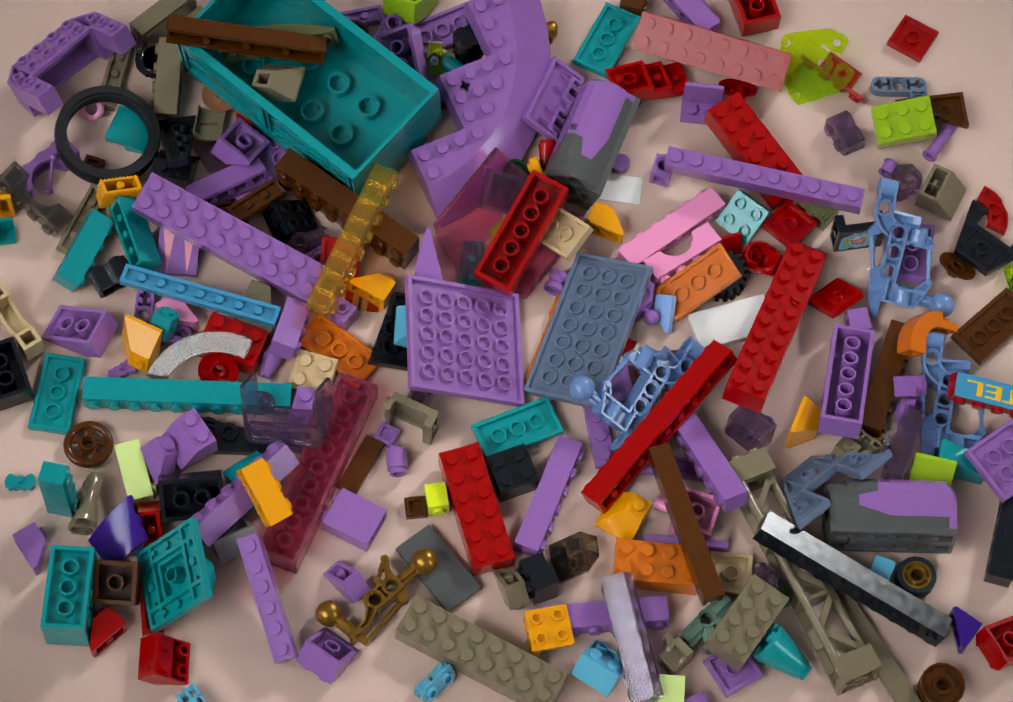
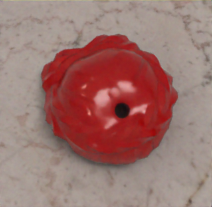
(761, 258)

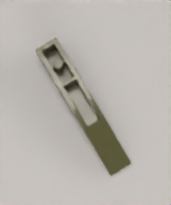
(317, 30)

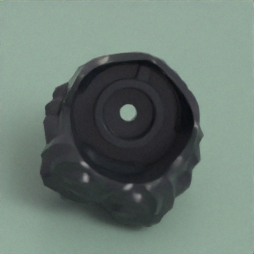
(145, 60)

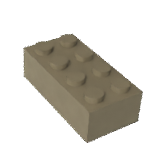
(746, 622)

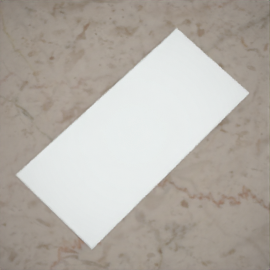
(621, 189)

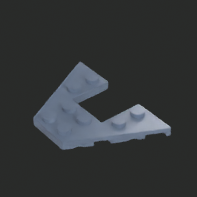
(816, 470)

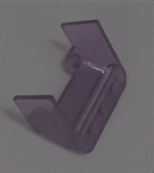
(289, 426)

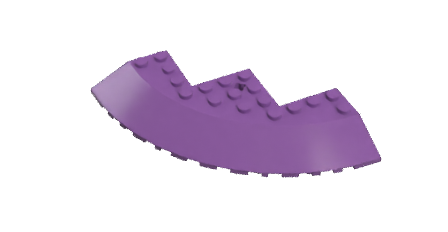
(495, 98)

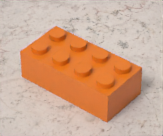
(654, 566)

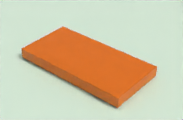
(700, 281)
(333, 341)

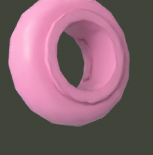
(99, 113)

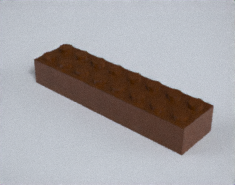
(337, 202)

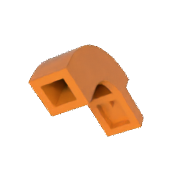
(914, 332)

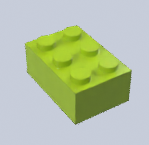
(903, 122)

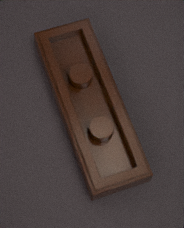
(257, 200)
(361, 464)

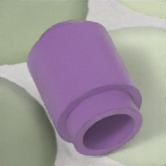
(396, 461)

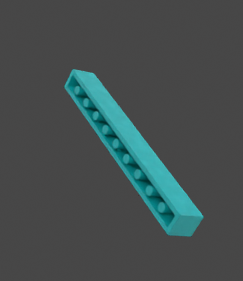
(174, 395)

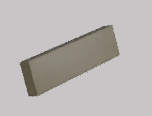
(116, 73)
(87, 205)

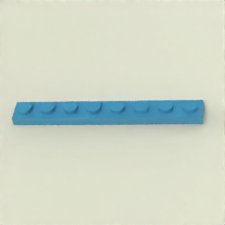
(200, 295)

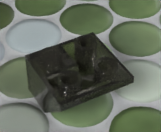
(574, 555)

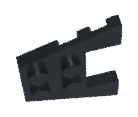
(979, 246)

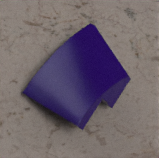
(119, 533)

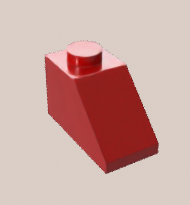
(151, 520)
(106, 628)

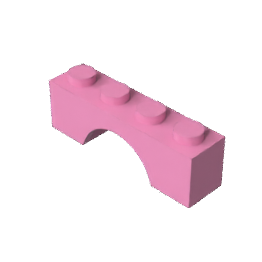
(666, 266)

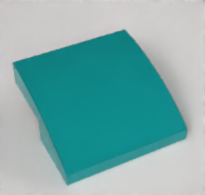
(128, 131)

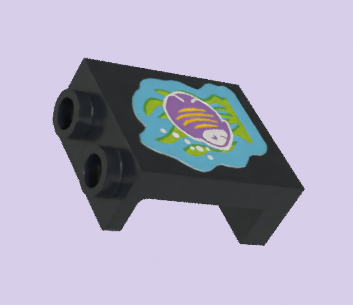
(851, 236)

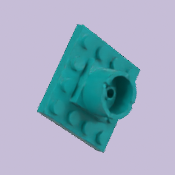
(175, 575)

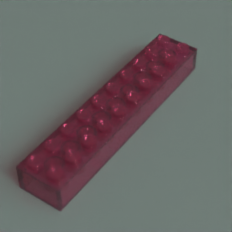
(319, 473)

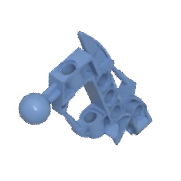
(885, 288)
(646, 359)
(935, 374)

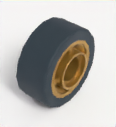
(919, 567)

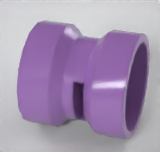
(556, 282)

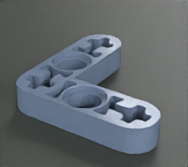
(891, 92)

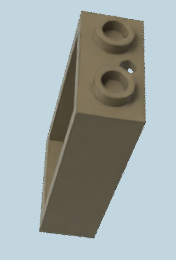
(153, 21)

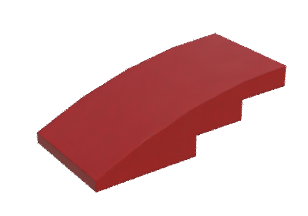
(649, 80)

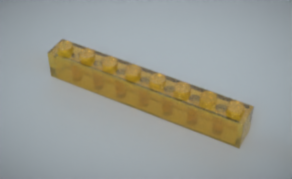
(352, 241)

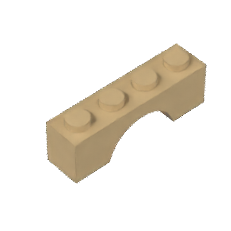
(16, 326)

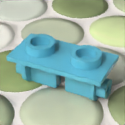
(441, 677)

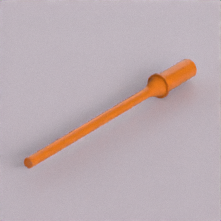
(550, 316)

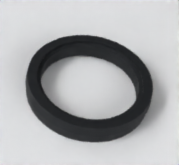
(106, 94)

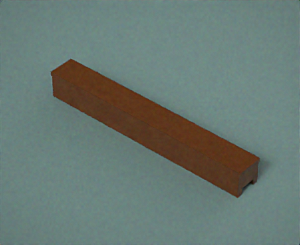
(245, 39)
(685, 524)

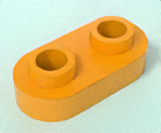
(534, 165)

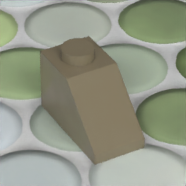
(512, 588)

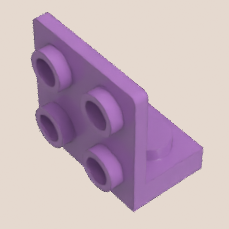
(697, 100)

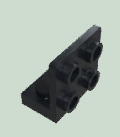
(288, 218)

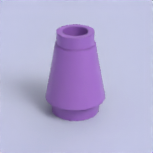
(269, 364)

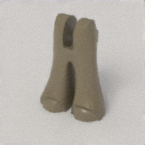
(87, 513)

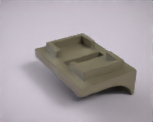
(208, 124)

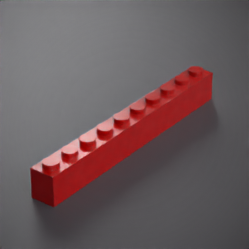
(659, 426)

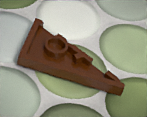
(949, 109)

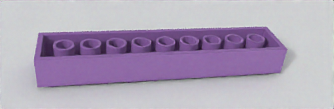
(227, 238)

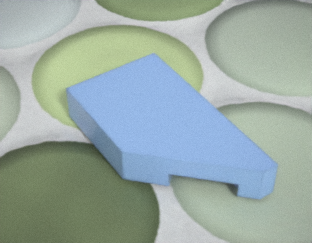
(665, 308)

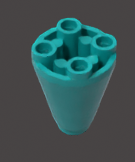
(782, 653)

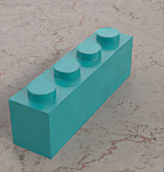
(134, 234)
(83, 251)
(58, 489)

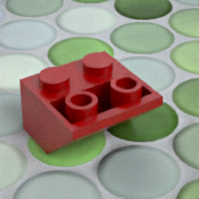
(163, 660)

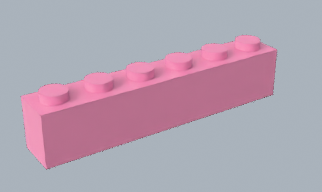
(673, 228)

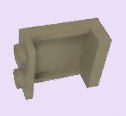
(413, 413)

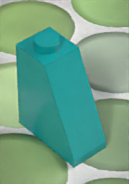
(964, 469)

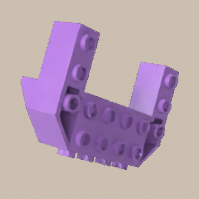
(62, 56)

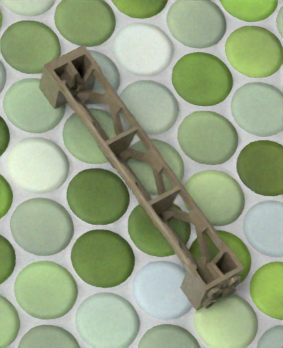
(859, 662)

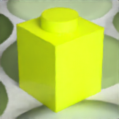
(436, 499)

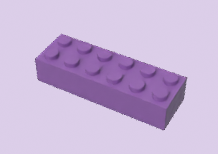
(846, 381)

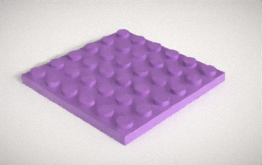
(463, 341)

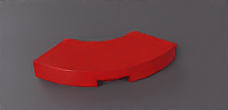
(996, 215)

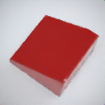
(732, 242)

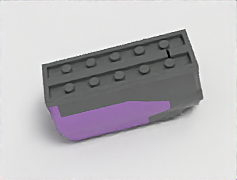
(591, 140)
(891, 516)

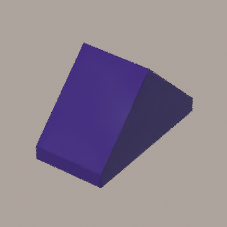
(963, 627)

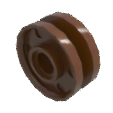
(946, 675)

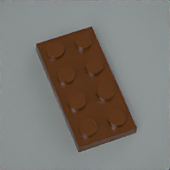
(987, 328)

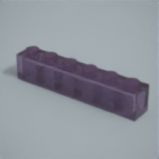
(631, 638)

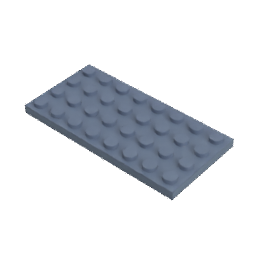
(588, 325)

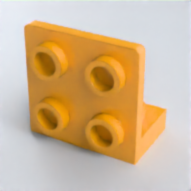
(548, 628)

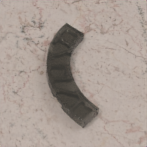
(198, 344)

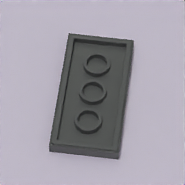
(450, 581)

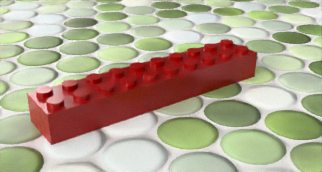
(774, 326)

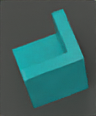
(7, 231)

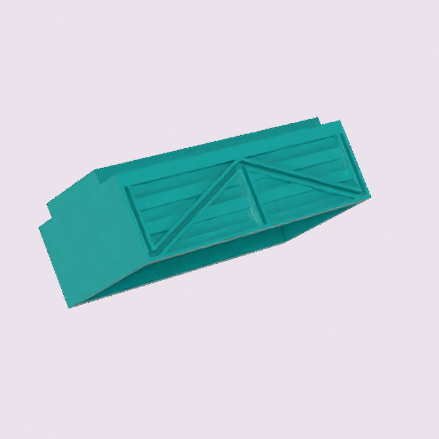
(348, 111)

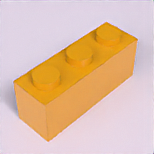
(265, 492)

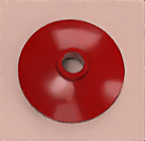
(732, 86)
(208, 371)

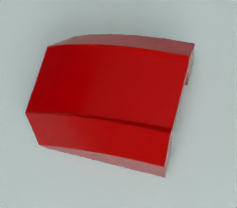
(997, 643)

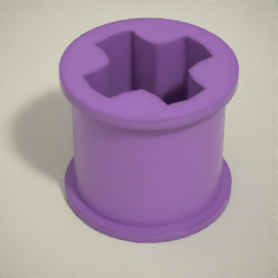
(887, 167)

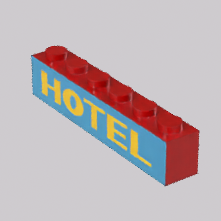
(980, 393)

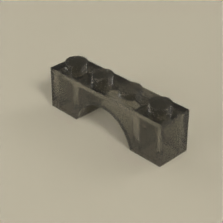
(52, 217)

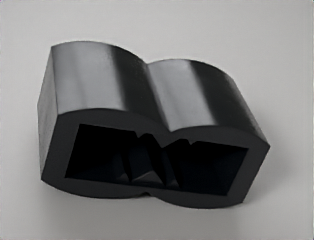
(106, 277)

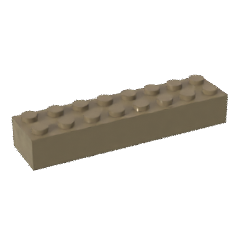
(479, 654)

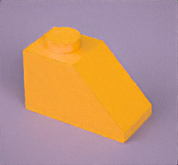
(605, 223)
(374, 288)

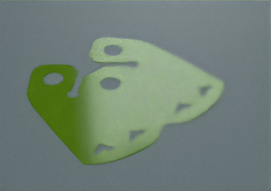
(810, 77)

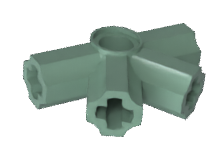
(698, 630)

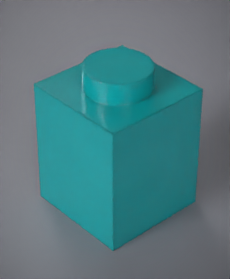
(167, 320)

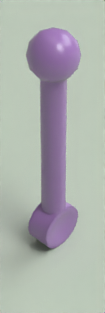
(49, 190)

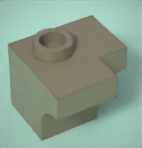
(676, 654)

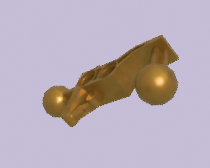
(330, 613)

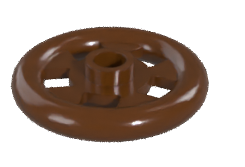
(96, 458)

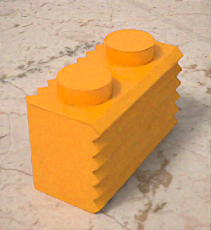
(111, 188)

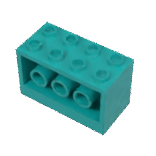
(68, 596)

